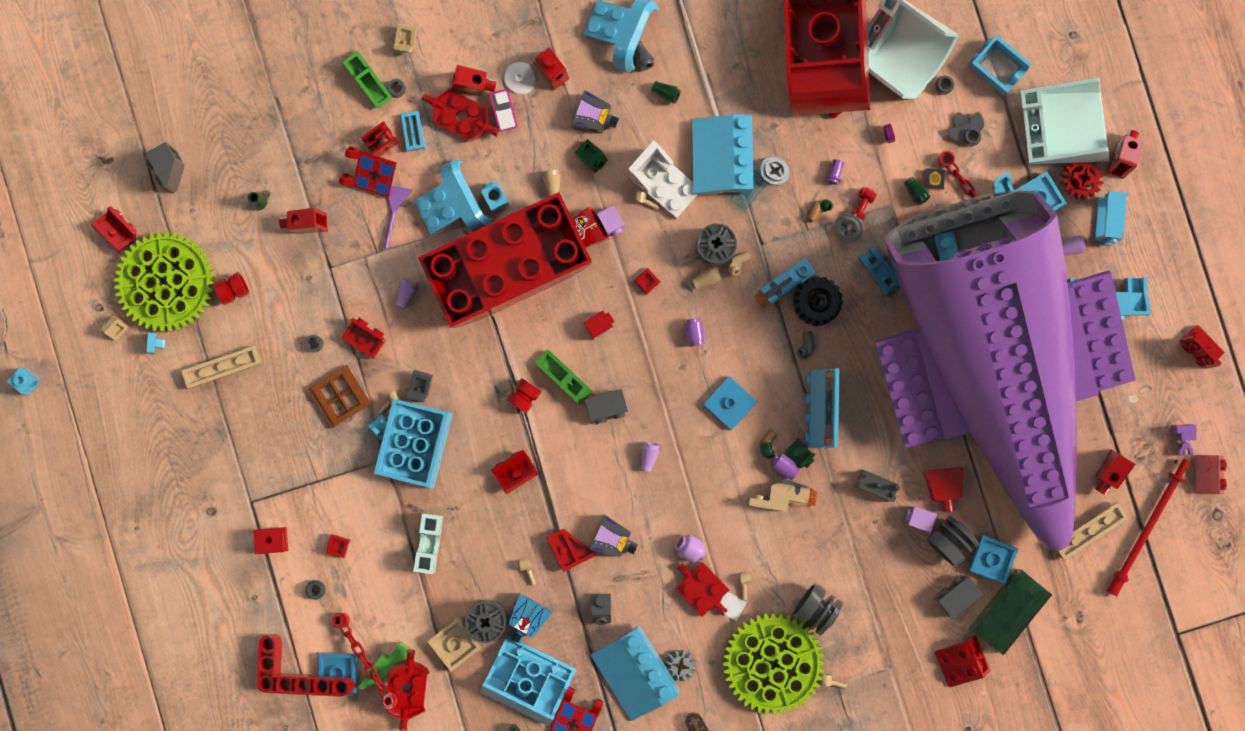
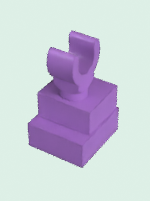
(1184, 434)

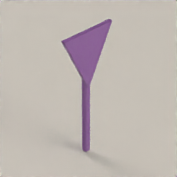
(396, 198)

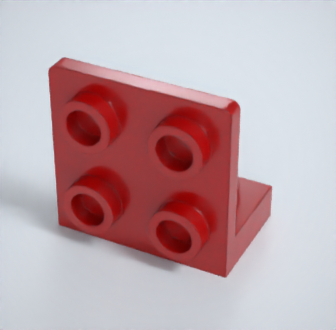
(1202, 348)
(963, 662)

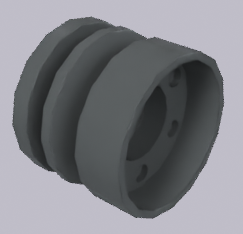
(705, 250)
(952, 541)
(486, 609)
(819, 610)

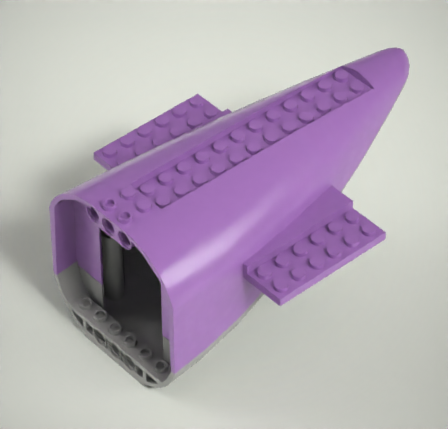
(1003, 347)

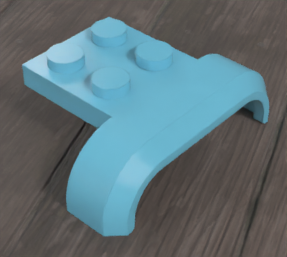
(620, 28)
(1042, 185)
(451, 202)

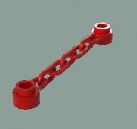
(950, 156)
(345, 623)

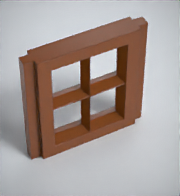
(324, 405)

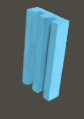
(415, 147)

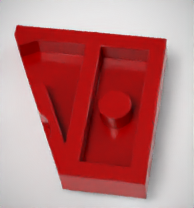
(568, 550)

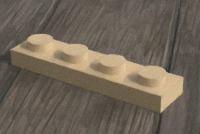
(221, 367)
(1094, 529)

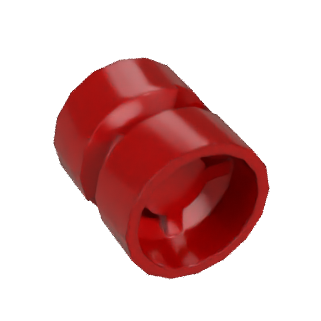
(229, 289)
(524, 395)

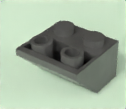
(167, 165)

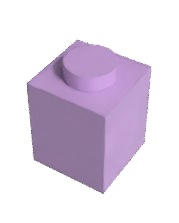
(611, 221)
(920, 518)

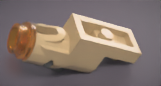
(783, 494)

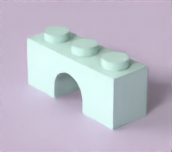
(429, 543)

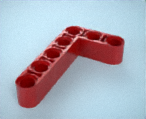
(296, 680)

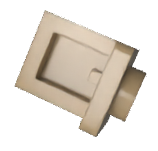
(405, 38)

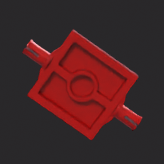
(702, 589)

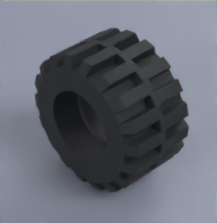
(828, 288)

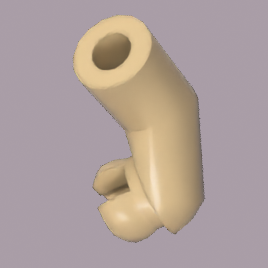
(736, 263)

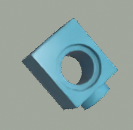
(495, 205)
(24, 381)

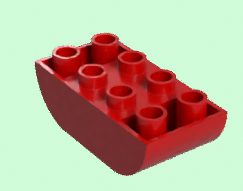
(827, 56)
(505, 261)

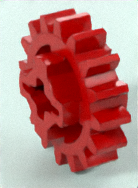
(1085, 170)

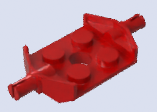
(450, 104)
(412, 699)

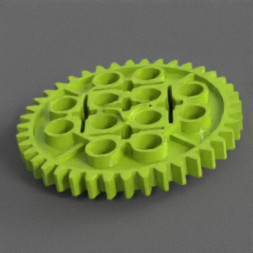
(168, 313)
(741, 674)

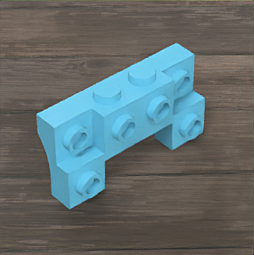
(1134, 299)

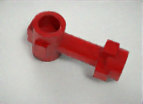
(866, 195)

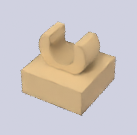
(114, 327)

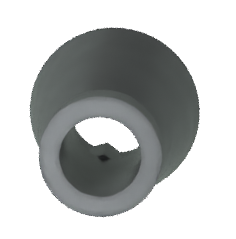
(643, 58)

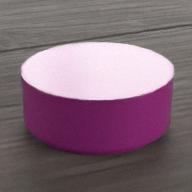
(889, 134)

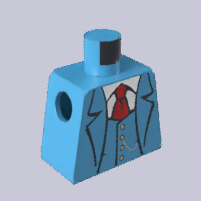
(527, 617)

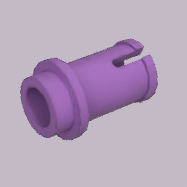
(835, 172)

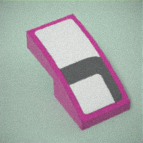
(503, 110)

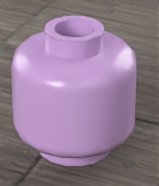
(690, 548)

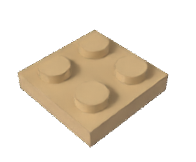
(454, 644)

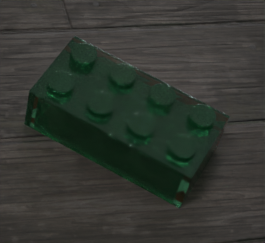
(1010, 611)

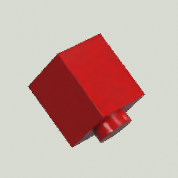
(599, 324)

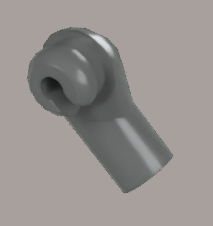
(808, 346)

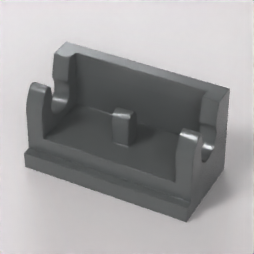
(877, 486)

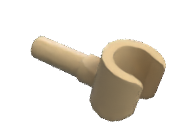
(640, 198)
(393, 395)
(526, 565)
(744, 579)
(827, 681)

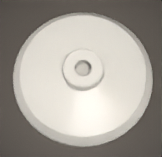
(519, 78)

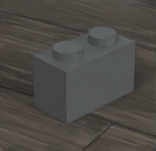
(606, 406)
(958, 596)

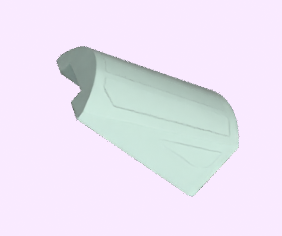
(907, 47)
(1065, 123)

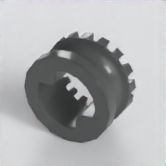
(400, 83)
(308, 346)

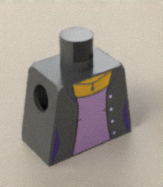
(593, 114)
(612, 539)

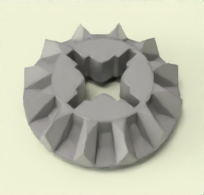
(771, 164)
(841, 227)
(688, 661)

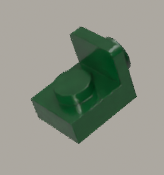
(591, 155)
(800, 454)

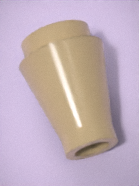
(552, 181)
(707, 278)

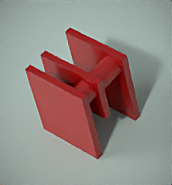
(381, 132)
(270, 540)

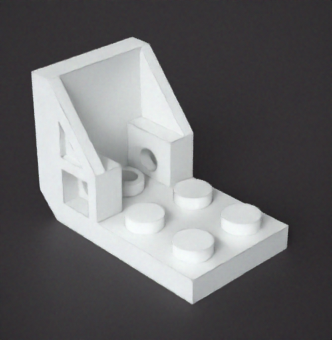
(662, 180)

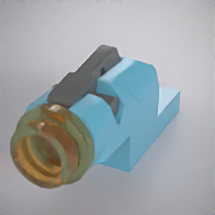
(784, 283)

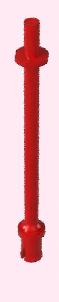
(1121, 576)

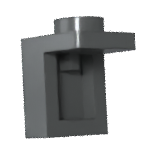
(419, 386)
(601, 608)

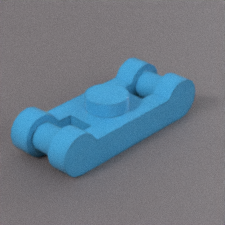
(879, 271)

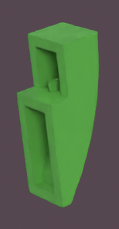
(367, 79)
(563, 376)
(386, 662)

